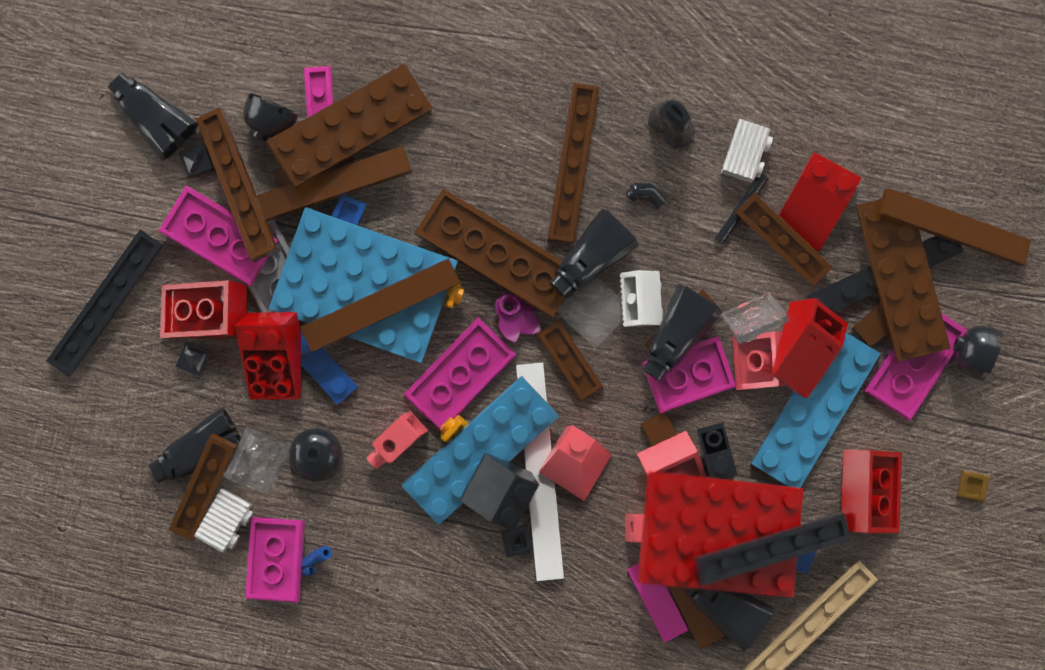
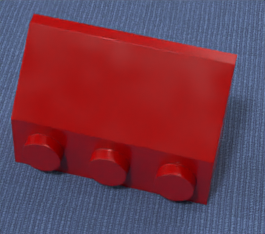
(871, 490)

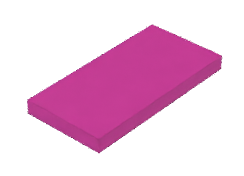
(211, 234)
(460, 373)
(907, 383)

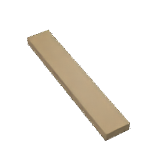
(815, 619)

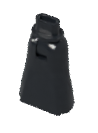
(156, 119)
(674, 121)
(596, 250)
(681, 328)
(184, 454)
(735, 613)

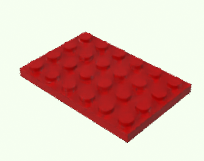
(704, 514)

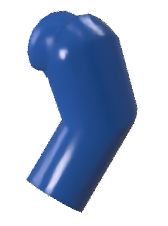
(316, 556)

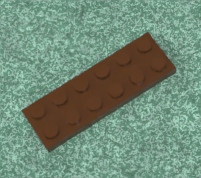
(349, 125)
(492, 251)
(903, 284)

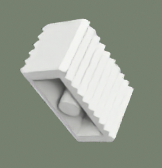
(746, 151)
(641, 298)
(224, 520)

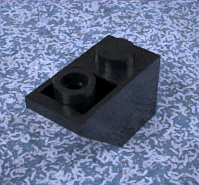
(716, 452)

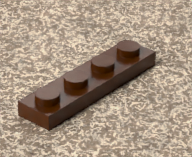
(784, 239)
(202, 486)

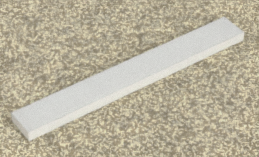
(543, 504)

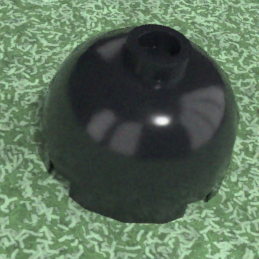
(267, 117)
(977, 351)
(316, 454)

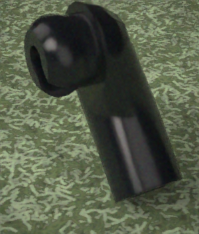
(645, 190)

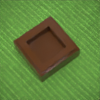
(658, 429)

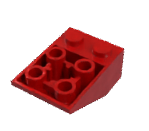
(808, 345)
(271, 354)

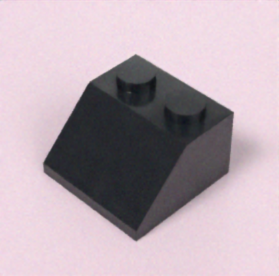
(500, 491)

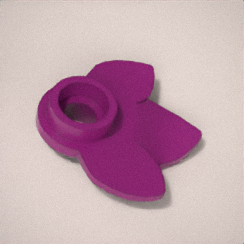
(518, 320)

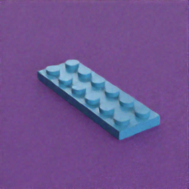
(809, 423)
(498, 430)

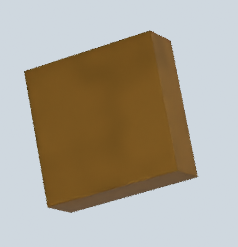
(972, 486)

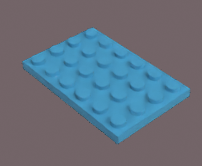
(342, 263)

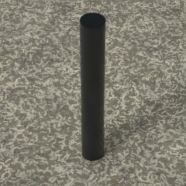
(734, 218)

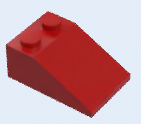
(819, 199)
(202, 310)

